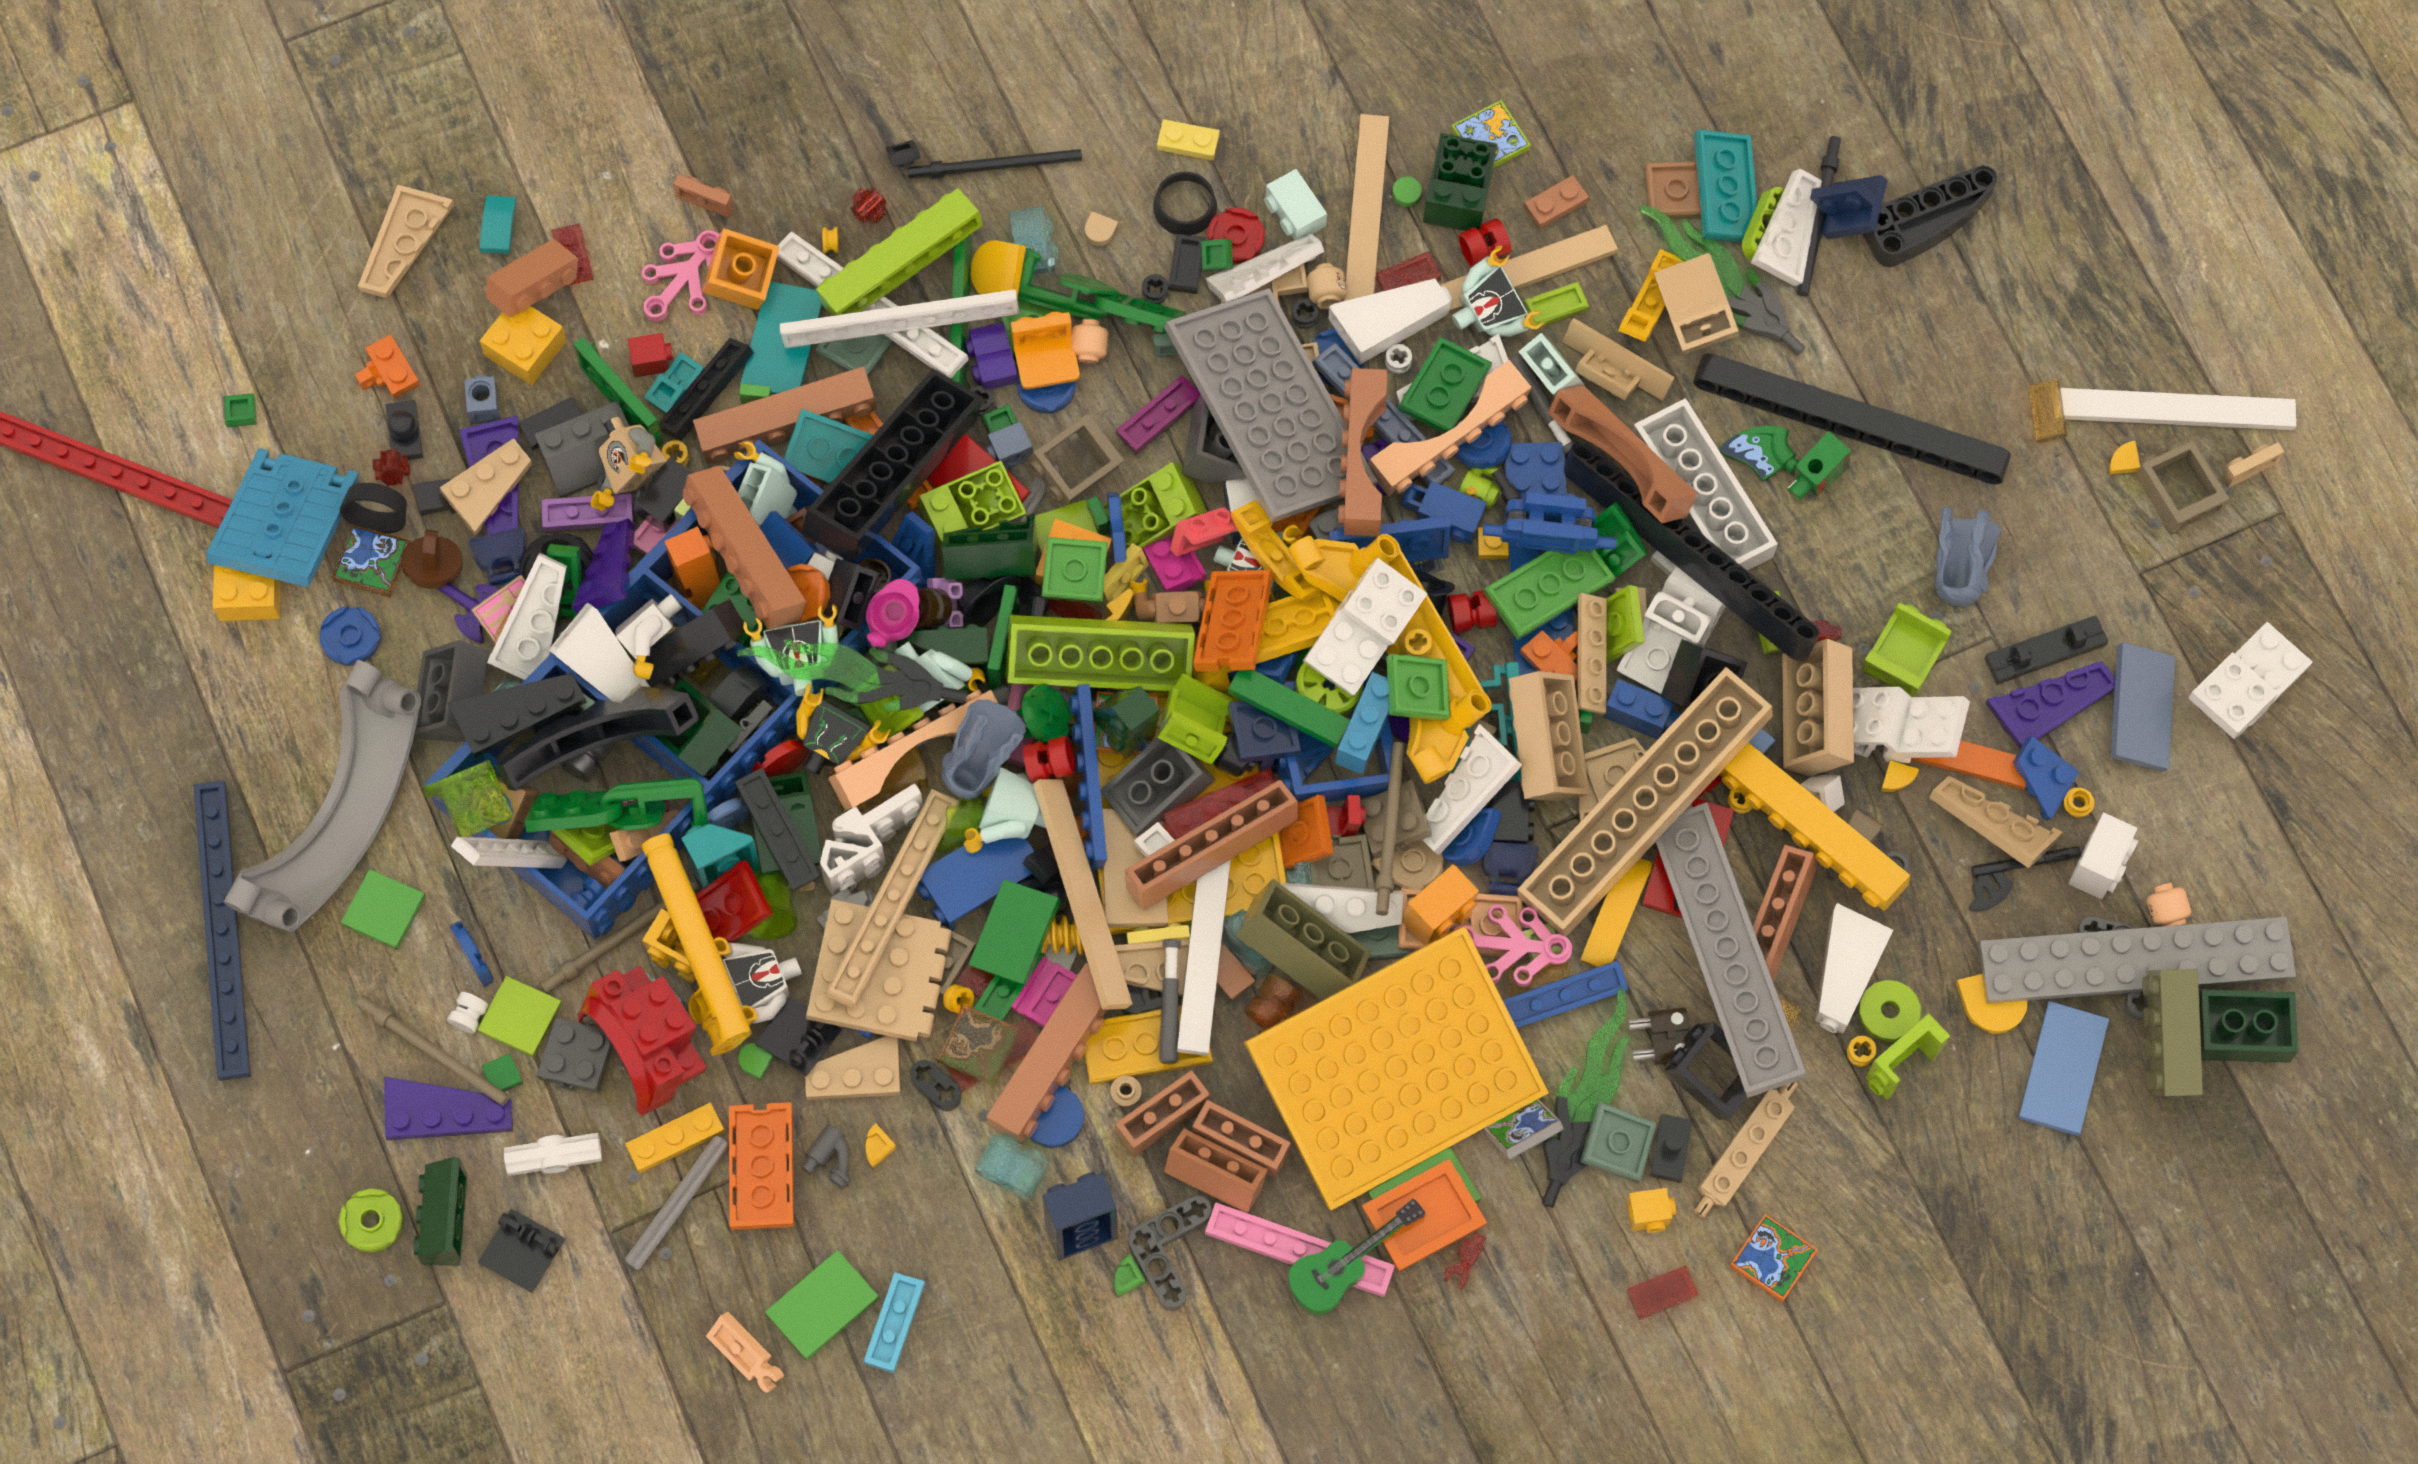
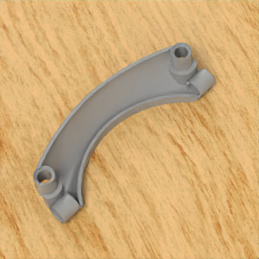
(374, 751)

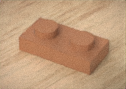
(697, 193)
(1556, 202)

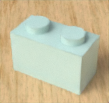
(1295, 205)
(1549, 364)

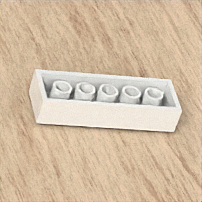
(1721, 505)

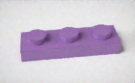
(579, 514)

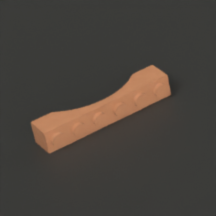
(1586, 416)
(1362, 500)

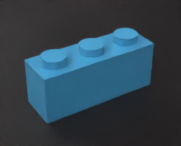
(1365, 725)

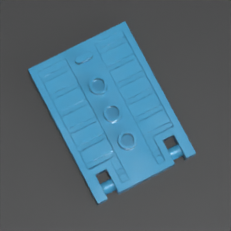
(281, 518)

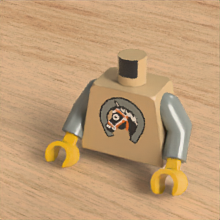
(628, 461)

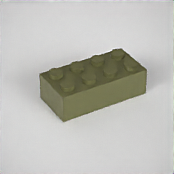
(1302, 941)
(2173, 1032)

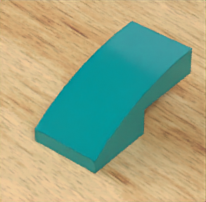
(497, 224)
(674, 382)

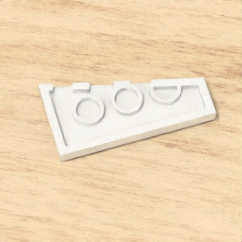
(1789, 232)
(1349, 907)

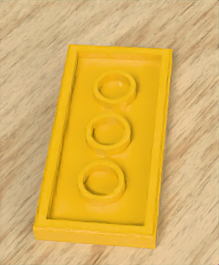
(1131, 1048)

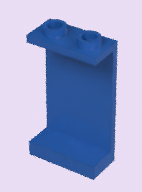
(969, 880)

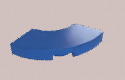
(1116, 526)

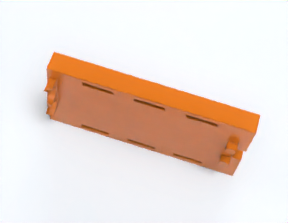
(1234, 620)
(761, 1166)

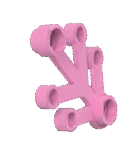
(685, 272)
(1520, 945)

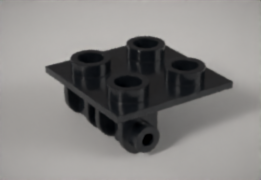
(796, 1039)
(521, 1250)

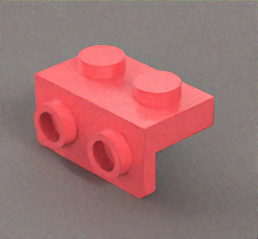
(1202, 531)

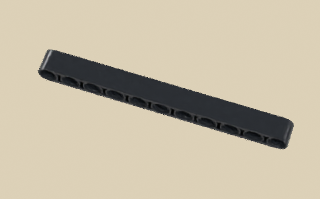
(1852, 418)
(1694, 555)

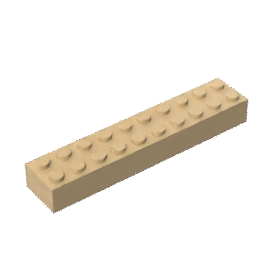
(1645, 802)

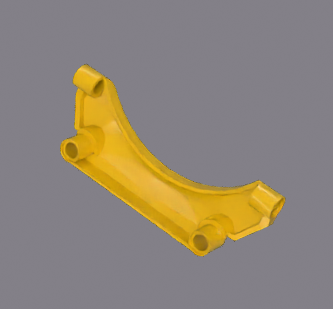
(1336, 570)

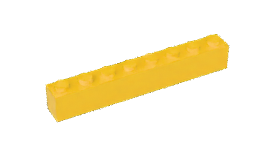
(1815, 827)

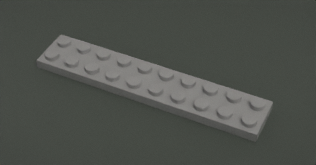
(1729, 953)
(2119, 959)

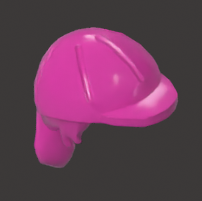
(892, 613)

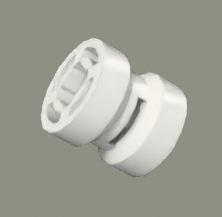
(467, 1012)

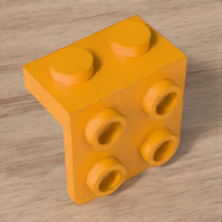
(1044, 350)

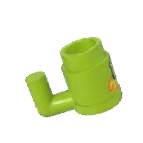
(1479, 487)

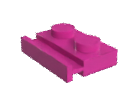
(1173, 571)
(1043, 992)

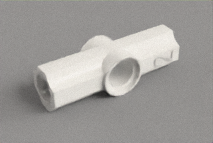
(552, 1154)

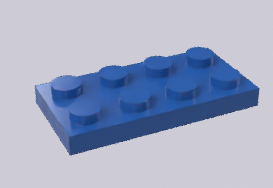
(1417, 539)

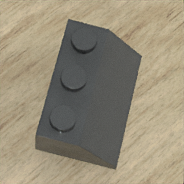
(573, 449)
(1207, 451)
(446, 676)

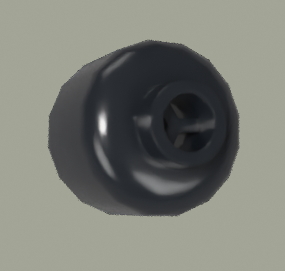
(1228, 759)

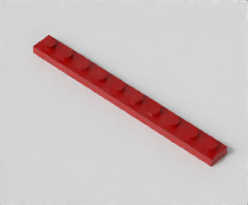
(112, 471)

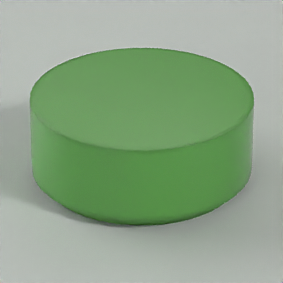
(1407, 191)

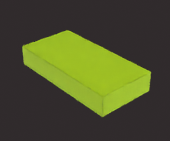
(1557, 304)

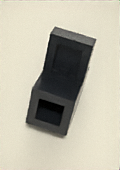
(741, 691)

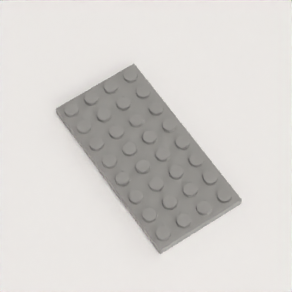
(1266, 401)

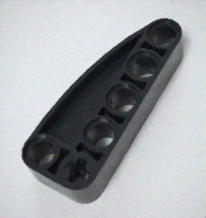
(1928, 224)

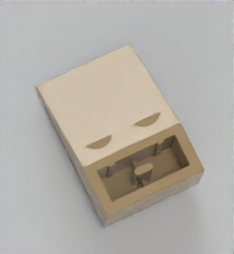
(1696, 304)

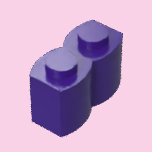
(992, 356)

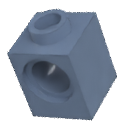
(485, 410)
(1010, 445)

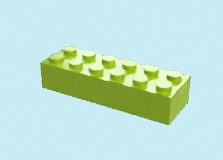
(1098, 652)

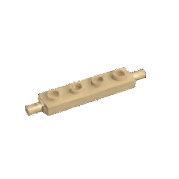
(1745, 1148)

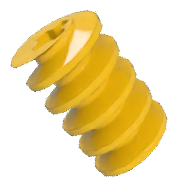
(1063, 935)

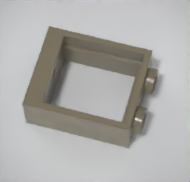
(1098, 445)
(2181, 519)

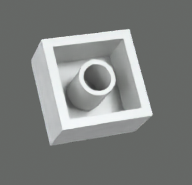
(2104, 856)

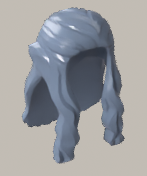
(1964, 557)
(981, 747)

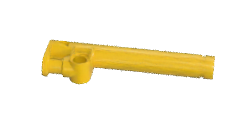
(715, 1001)

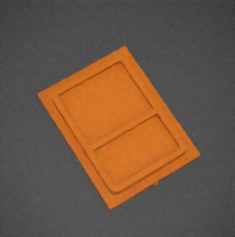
(1447, 1208)

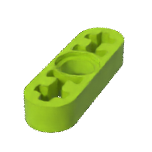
(1756, 229)

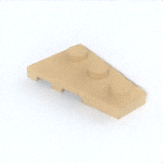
(484, 485)
(1145, 964)
(859, 1072)

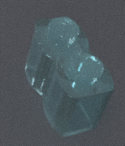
(1250, 959)
(1012, 1167)

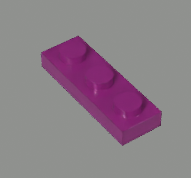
(1158, 415)

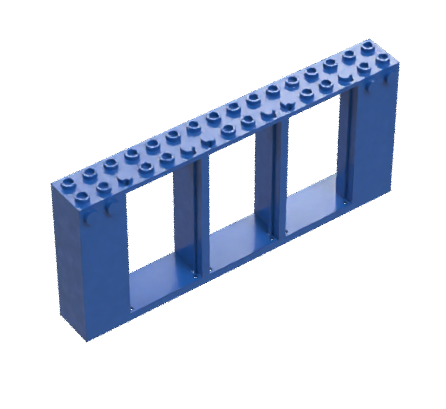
(645, 583)

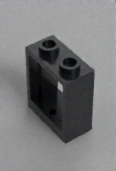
(1682, 1057)

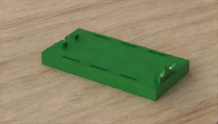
(615, 389)

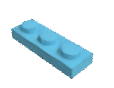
(894, 1322)

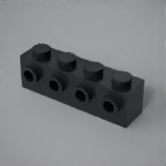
(694, 642)

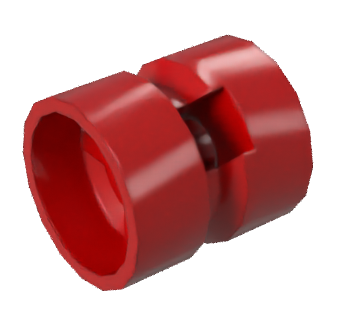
(1474, 245)
(1470, 612)
(1059, 755)

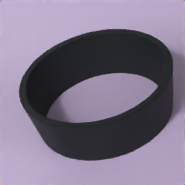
(1181, 227)
(379, 521)

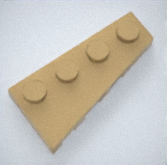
(403, 235)

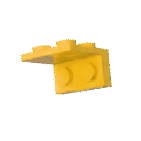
(659, 945)

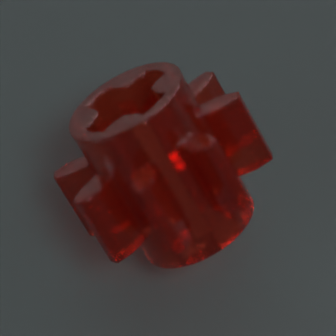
(868, 205)
(391, 467)

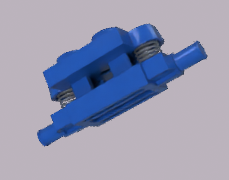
(1550, 524)

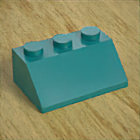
(715, 850)

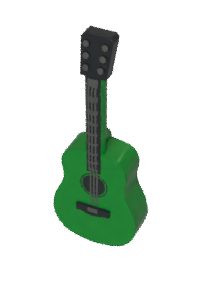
(1324, 1277)

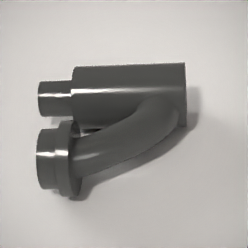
(821, 1150)

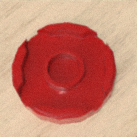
(1242, 228)
(783, 758)

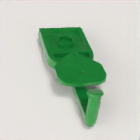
(1106, 300)
(597, 808)

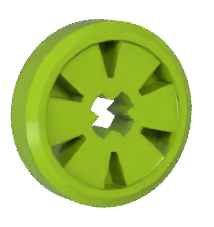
(1310, 684)

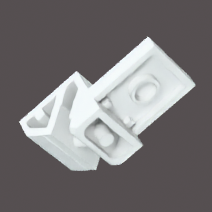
(1676, 613)
(1364, 626)
(2250, 680)
(1907, 724)
(858, 840)

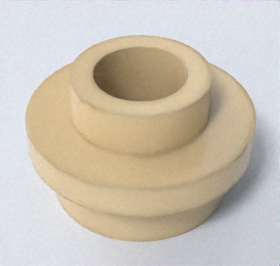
(1126, 1100)

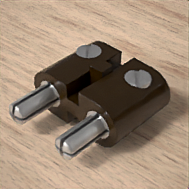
(1667, 1032)

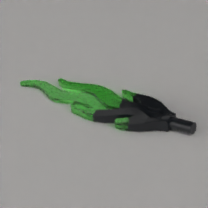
(868, 680)
(1577, 1110)

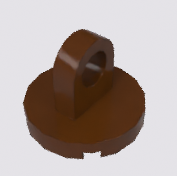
(432, 561)

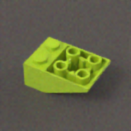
(971, 501)
(1157, 505)

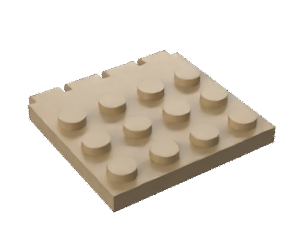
(899, 984)

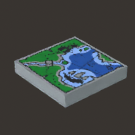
(1523, 1129)

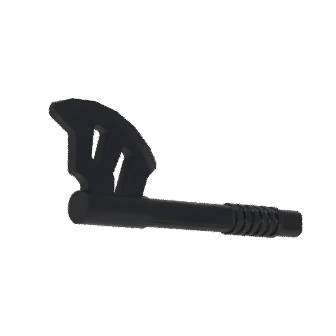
(1997, 868)

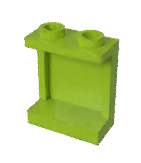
(1906, 649)
(1195, 719)
(1925, 1035)

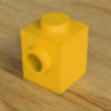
(1650, 1210)

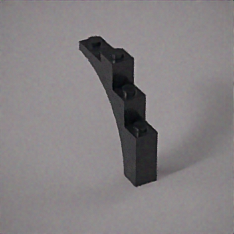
(605, 722)

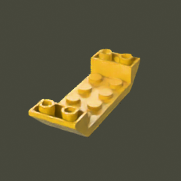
(1287, 628)

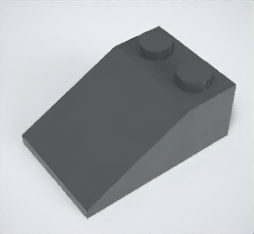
(1155, 783)

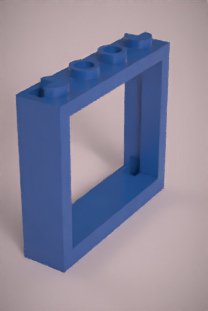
(1341, 789)

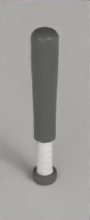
(1541, 402)
(1169, 1012)

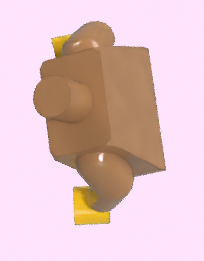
(1169, 607)

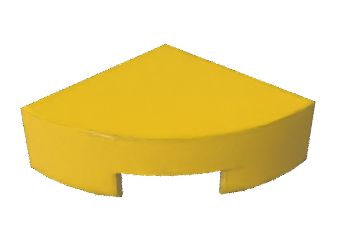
(2125, 459)
(1898, 776)
(878, 1145)

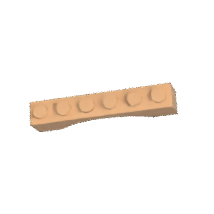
(1402, 462)
(865, 778)

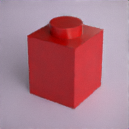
(649, 354)

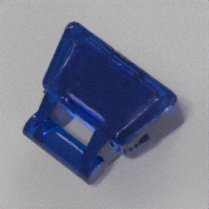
(500, 551)
(1508, 861)

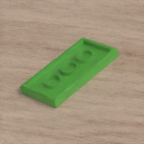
(1546, 588)

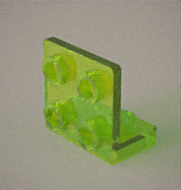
(472, 798)

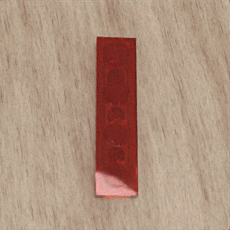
(1201, 810)

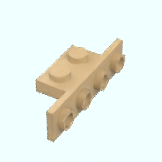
(1613, 365)
(1591, 653)

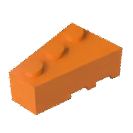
(693, 566)

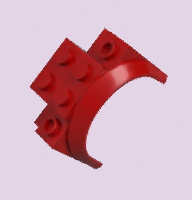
(647, 1032)

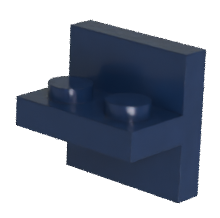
(1850, 206)
(1261, 736)

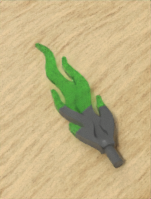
(1760, 314)

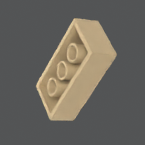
(1818, 709)
(1548, 736)

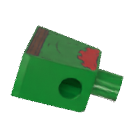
(1828, 459)

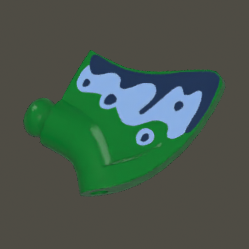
(1762, 450)

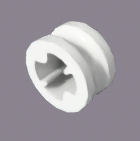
(1402, 351)

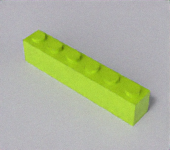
(900, 255)

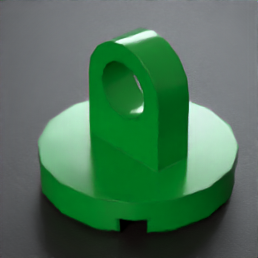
(1045, 713)

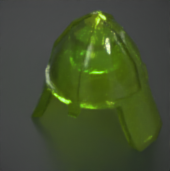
(959, 820)
(784, 919)

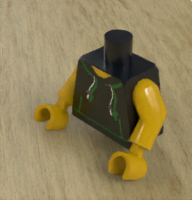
(832, 732)

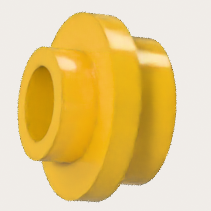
(2082, 795)

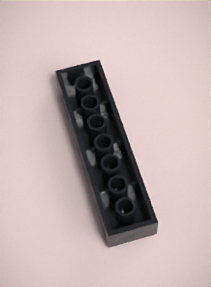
(891, 465)

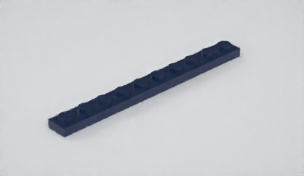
(221, 931)

